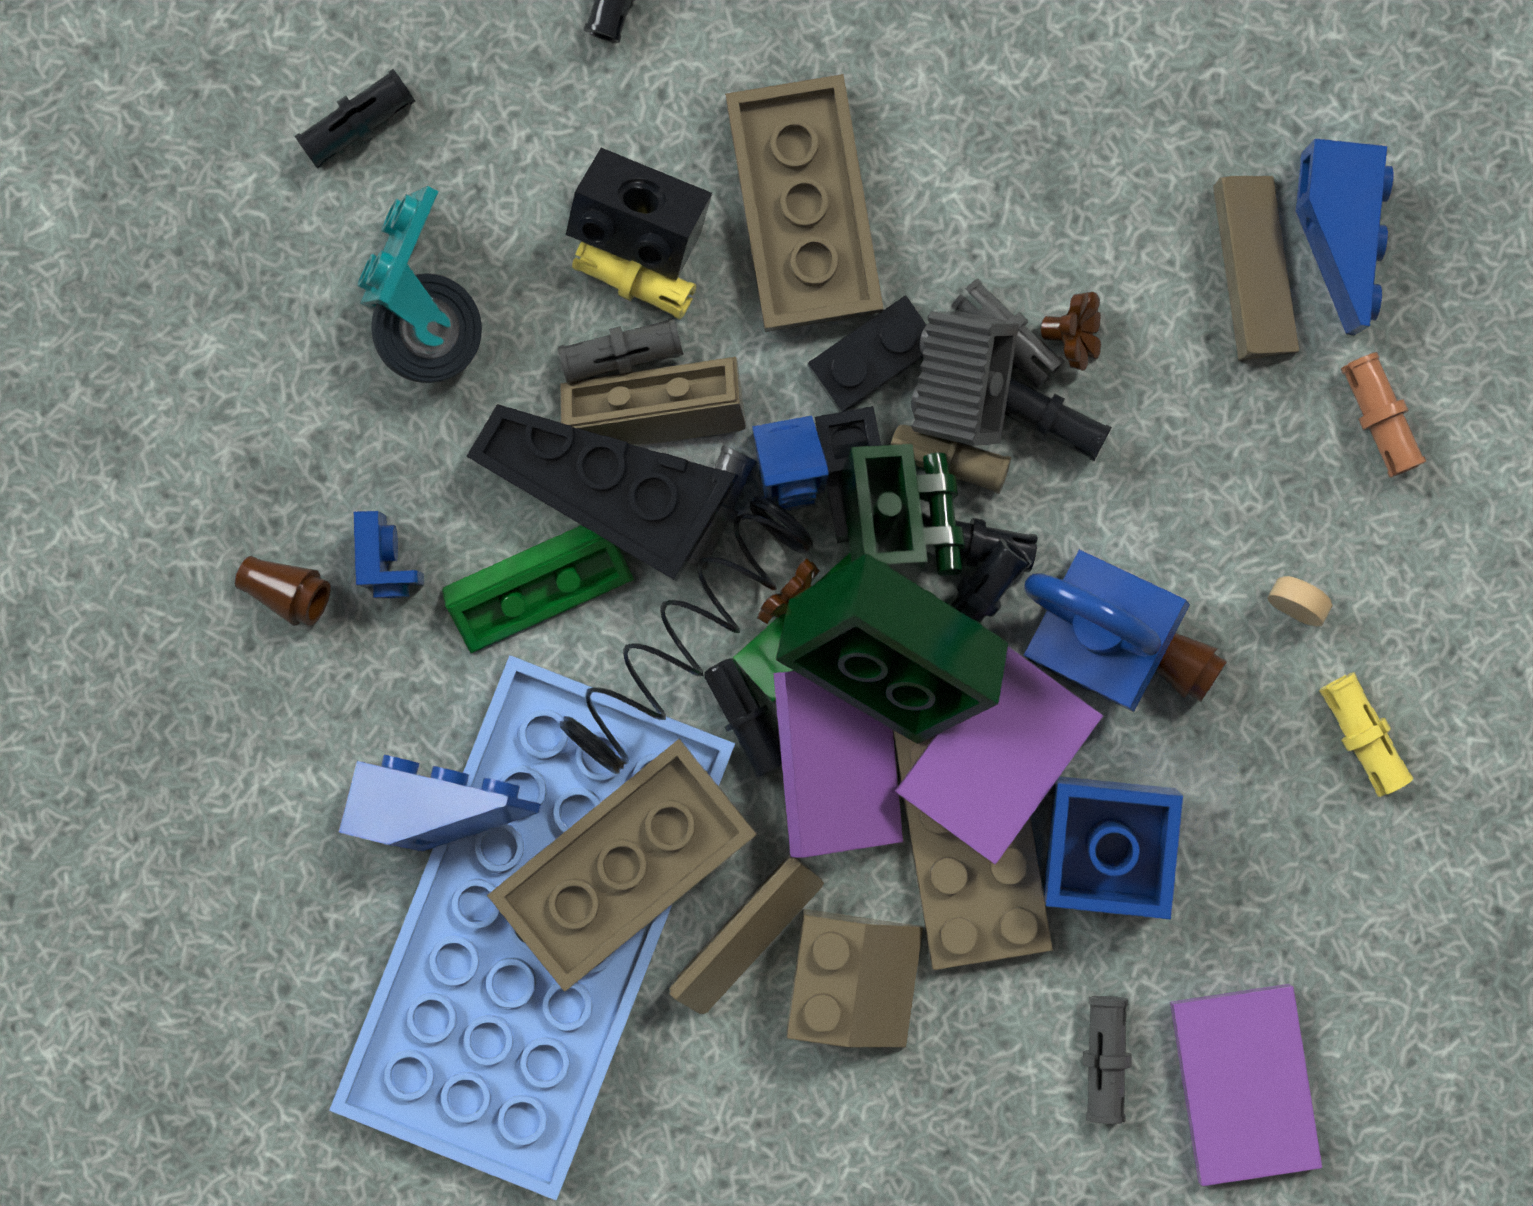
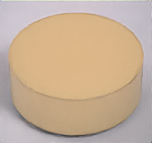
(1300, 600)

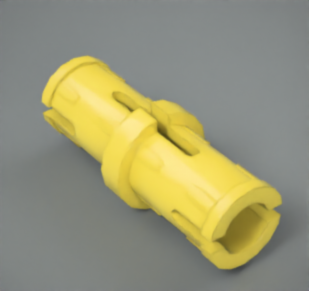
(635, 280)
(1366, 734)

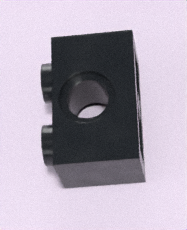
(638, 213)

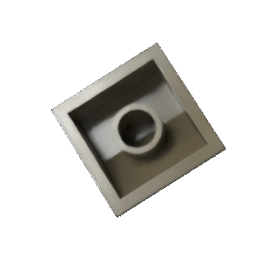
(853, 980)

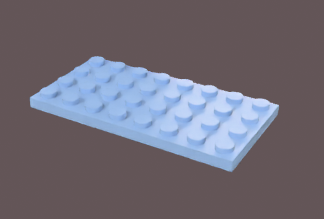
(468, 1028)

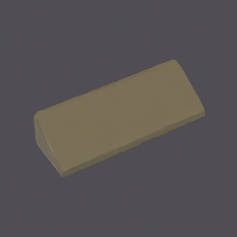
(1255, 266)
(658, 403)
(746, 935)

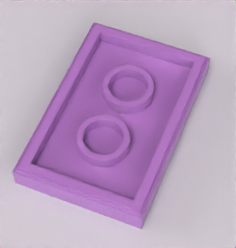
(1000, 764)
(834, 771)
(1246, 1084)

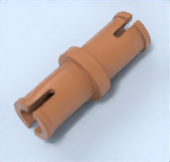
(1383, 414)

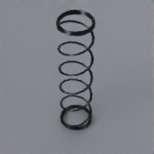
(792, 535)

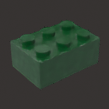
(892, 650)

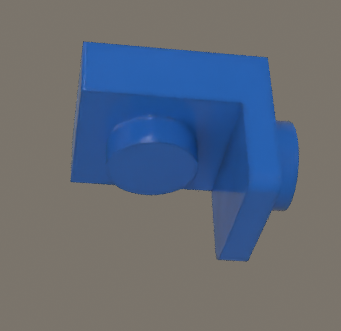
(374, 547)

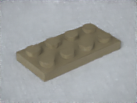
(804, 203)
(622, 864)
(968, 902)

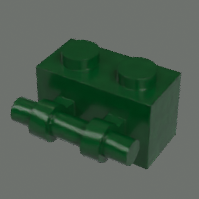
(886, 514)

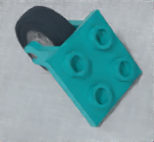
(420, 322)

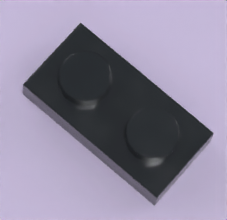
(870, 355)

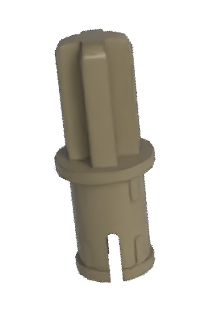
(964, 461)

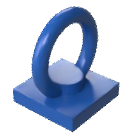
(1103, 627)

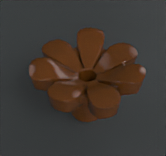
(1076, 329)
(778, 603)

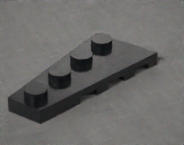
(623, 492)

